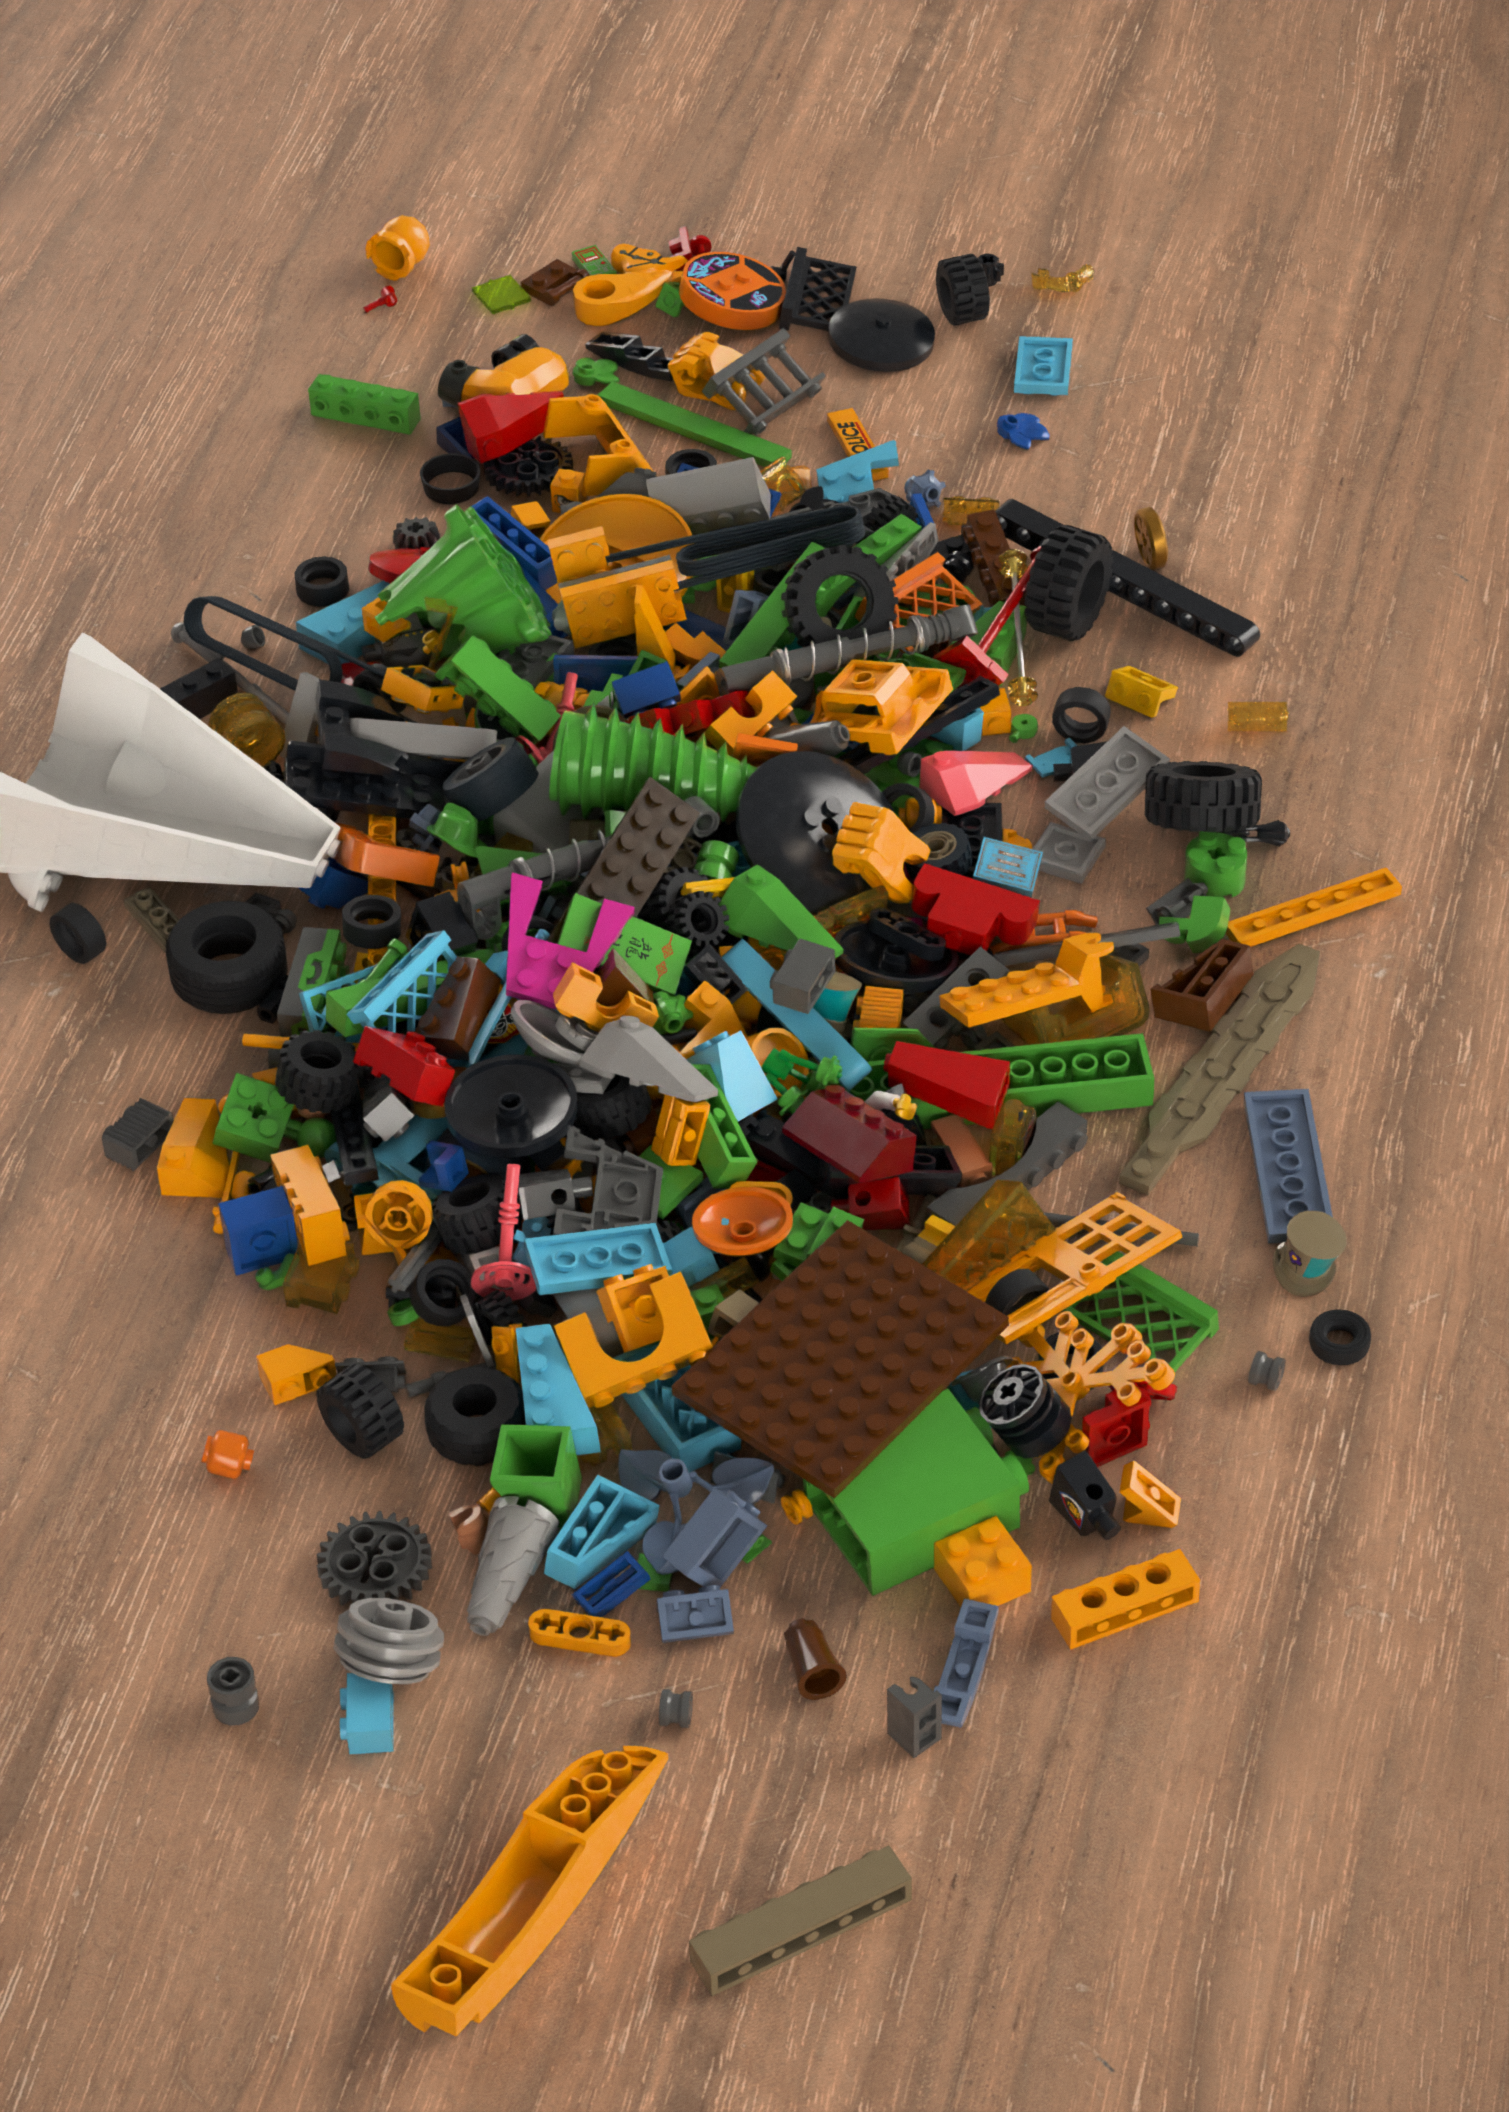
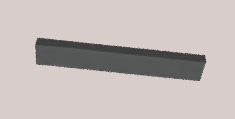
(1119, 939)

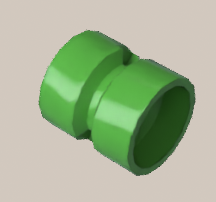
(717, 860)

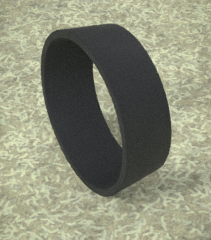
(450, 463)

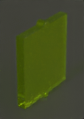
(501, 294)

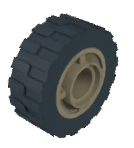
(948, 848)

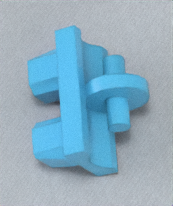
(530, 1229)

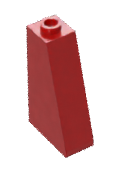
(951, 1080)

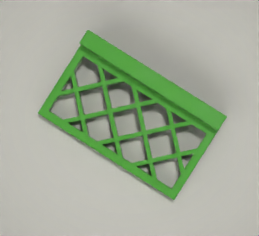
(1162, 1296)

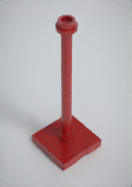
(973, 657)

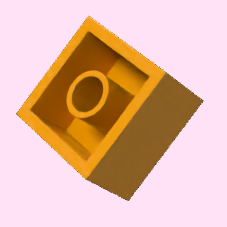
(983, 1564)

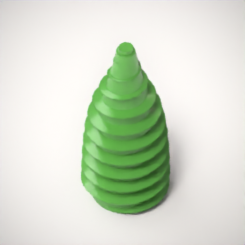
(608, 761)

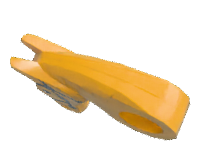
(612, 297)

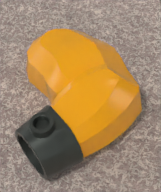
(526, 373)

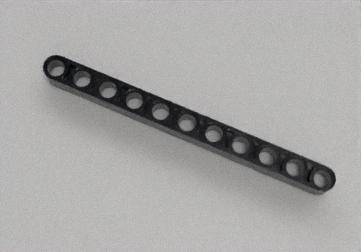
(1144, 586)

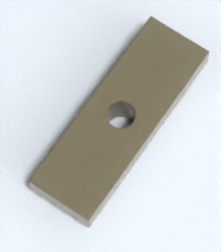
(152, 915)

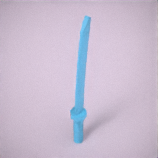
(493, 1016)

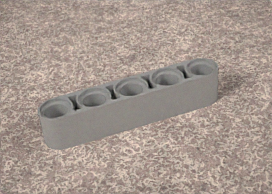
(425, 739)

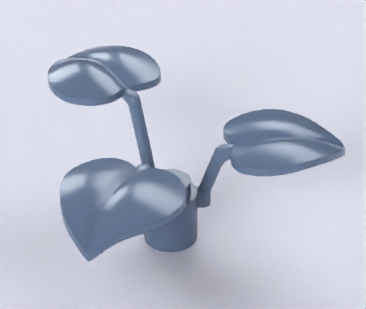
(653, 1470)

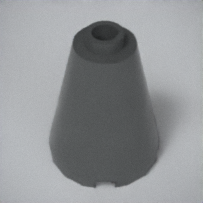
(818, 737)

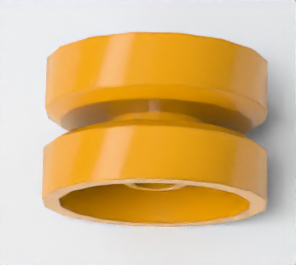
(778, 1038)

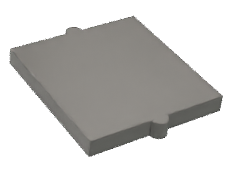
(476, 1330)

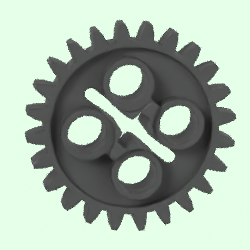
(356, 1547)

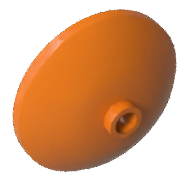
(756, 1221)

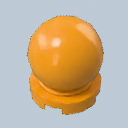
(398, 247)

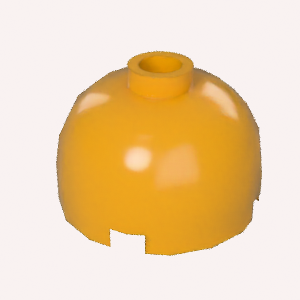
(399, 1214)

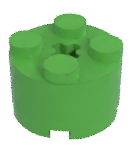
(1217, 862)

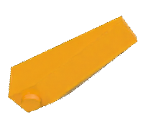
(649, 631)
(188, 1158)

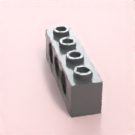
(970, 973)

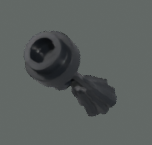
(1272, 833)

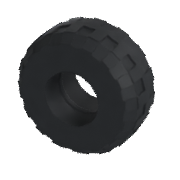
(469, 1394)

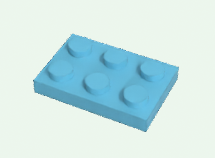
(1043, 365)

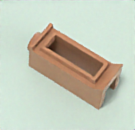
(965, 1149)

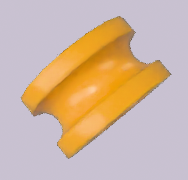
(459, 873)
(796, 1506)

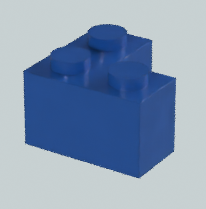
(646, 690)

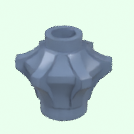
(927, 486)

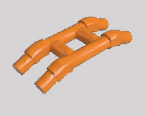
(1058, 920)

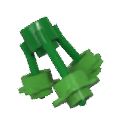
(821, 1075)

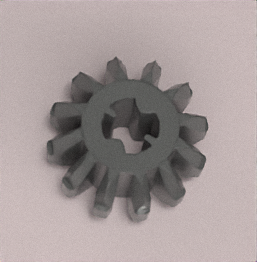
(415, 534)

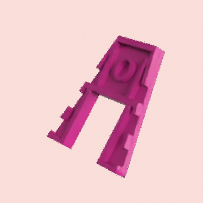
(539, 965)

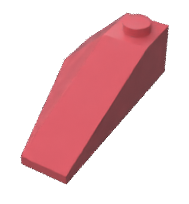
(966, 778)

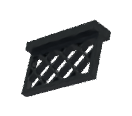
(801, 275)

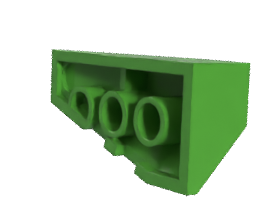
(770, 913)

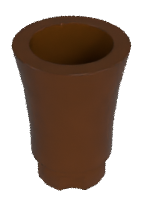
(813, 1661)

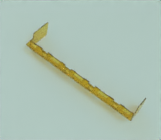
(439, 605)

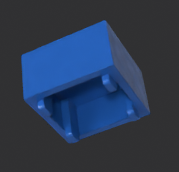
(258, 1230)

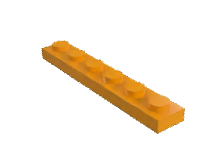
(1314, 908)

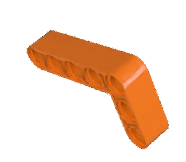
(367, 856)

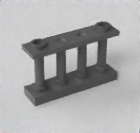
(757, 359)

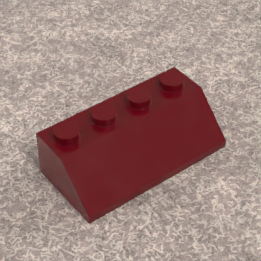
(851, 1135)

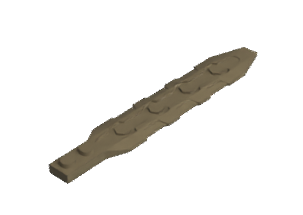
(1223, 1064)

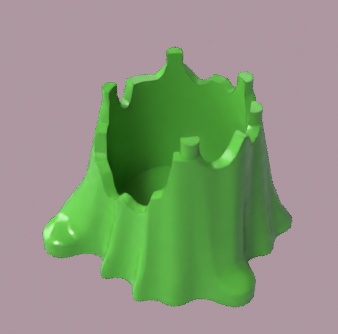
(478, 578)

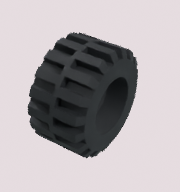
(962, 289)
(665, 893)
(317, 1071)
(614, 1111)
(471, 1213)
(360, 1411)

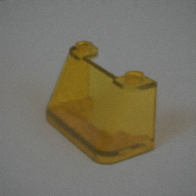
(1072, 1021)

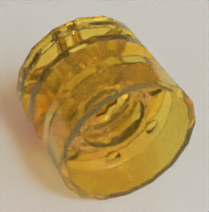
(249, 727)

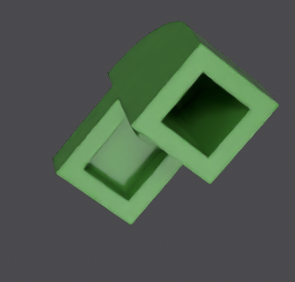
(1206, 923)

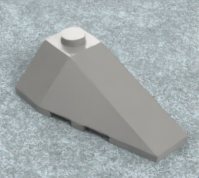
(909, 555)
(646, 1058)

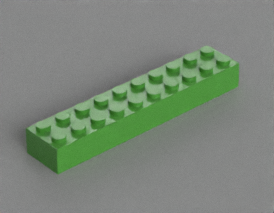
(1076, 1073)

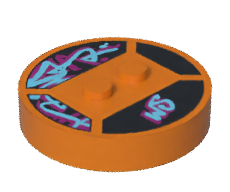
(732, 290)

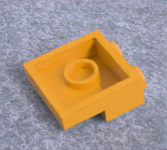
(633, 1307)

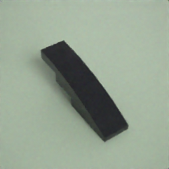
(631, 354)

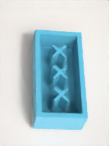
(674, 1424)

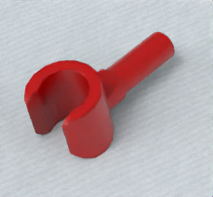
(387, 297)

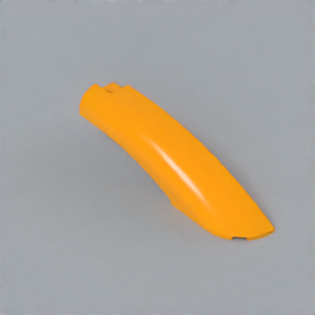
(528, 1890)

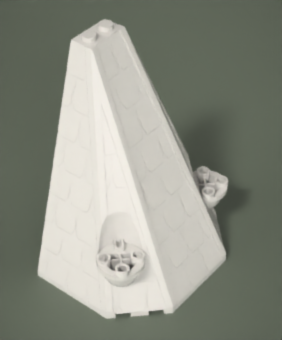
(150, 796)

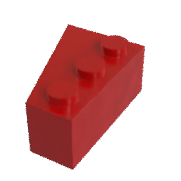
(408, 1062)

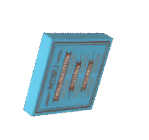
(1008, 866)

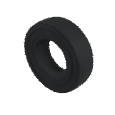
(1337, 1353)

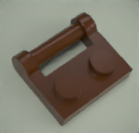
(553, 281)

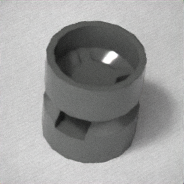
(233, 1691)

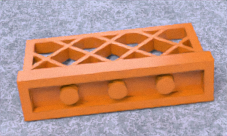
(922, 579)

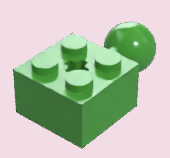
(264, 1135)

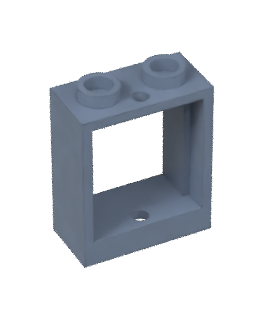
(716, 1538)

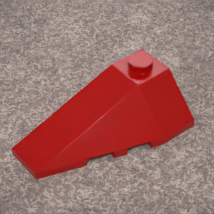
(503, 422)

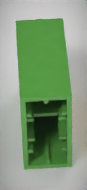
(921, 1490)

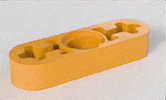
(570, 1621)

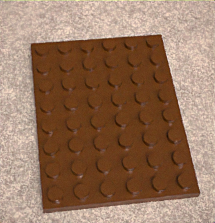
(840, 1358)

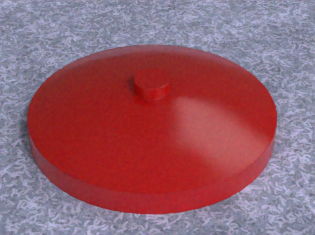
(393, 562)

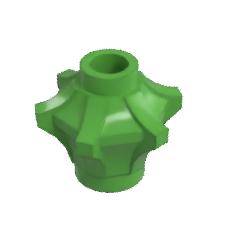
(671, 1012)

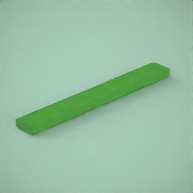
(692, 425)

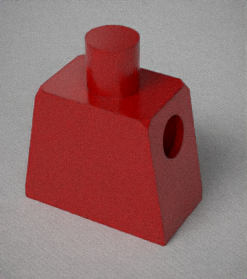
(878, 1202)

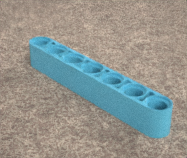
(811, 1029)

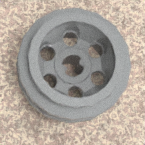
(388, 1641)

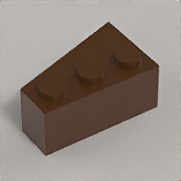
(619, 978)
(1206, 988)
(459, 1008)

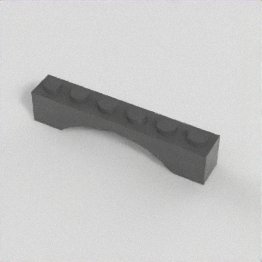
(1056, 1138)

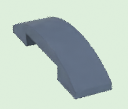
(966, 1660)

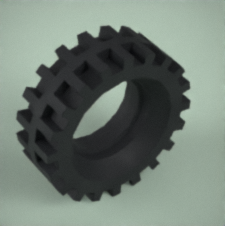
(817, 568)

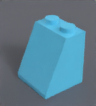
(736, 1072)

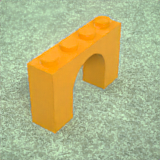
(681, 1345)

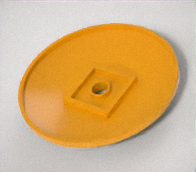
(628, 524)

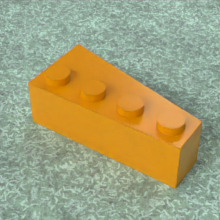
(312, 1203)

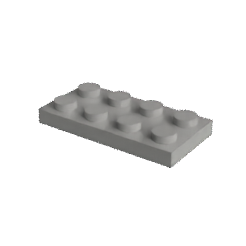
(1105, 783)

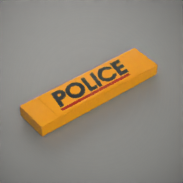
(853, 437)

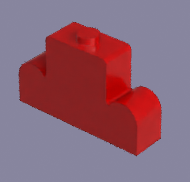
(971, 911)

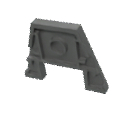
(624, 1188)

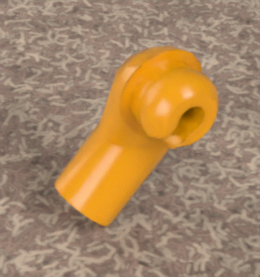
(240, 1184)

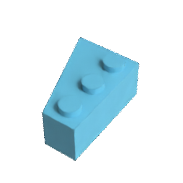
(598, 1532)

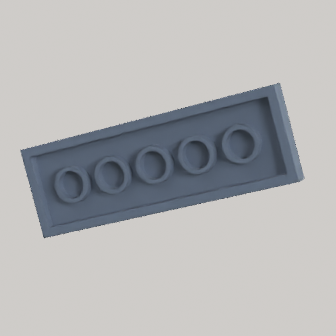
(1285, 1157)

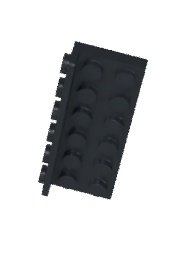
(382, 795)

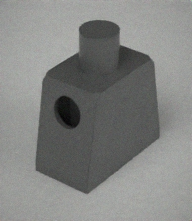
(537, 1187)

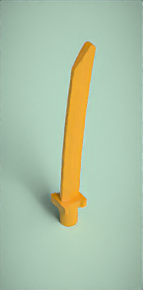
(217, 1227)

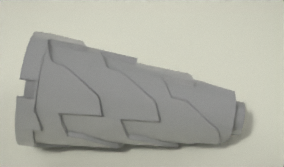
(508, 1557)

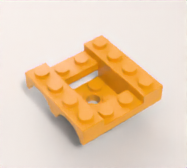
(902, 695)

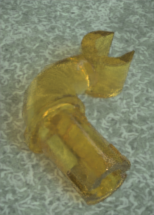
(1071, 282)

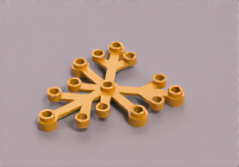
(1077, 1380)

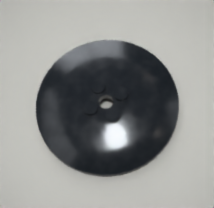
(783, 819)

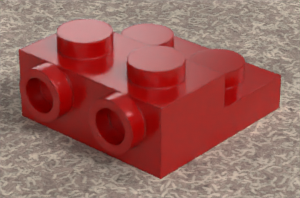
(1117, 1428)

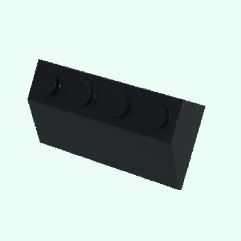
(203, 688)
(932, 1174)

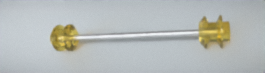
(1022, 687)

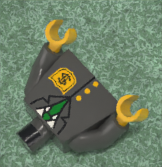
(404, 649)

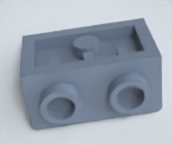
(694, 1614)

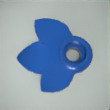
(1021, 429)

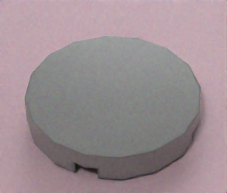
(575, 1031)

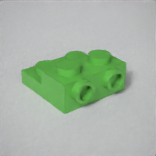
(809, 1231)

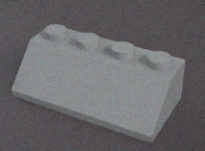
(715, 495)

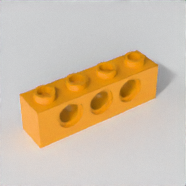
(1125, 1598)

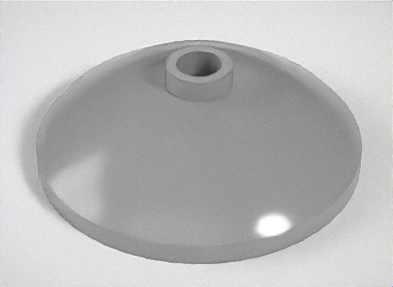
(538, 1030)

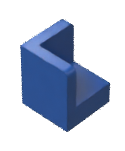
(446, 1168)

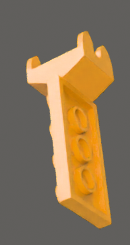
(1073, 976)

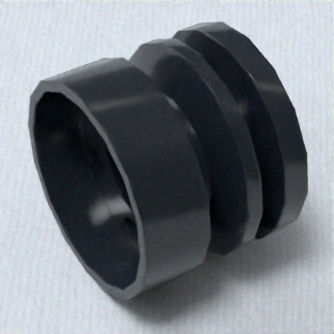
(1025, 1411)

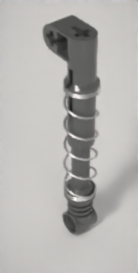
(837, 653)
(553, 866)

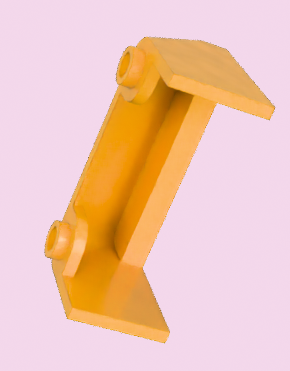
(592, 416)

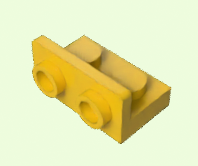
(1138, 690)

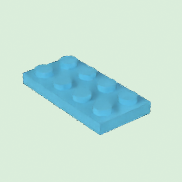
(590, 1257)

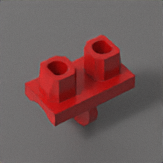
(689, 248)

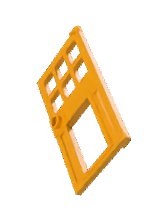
(1080, 1272)

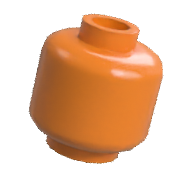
(227, 1454)

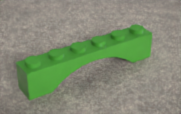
(881, 544)

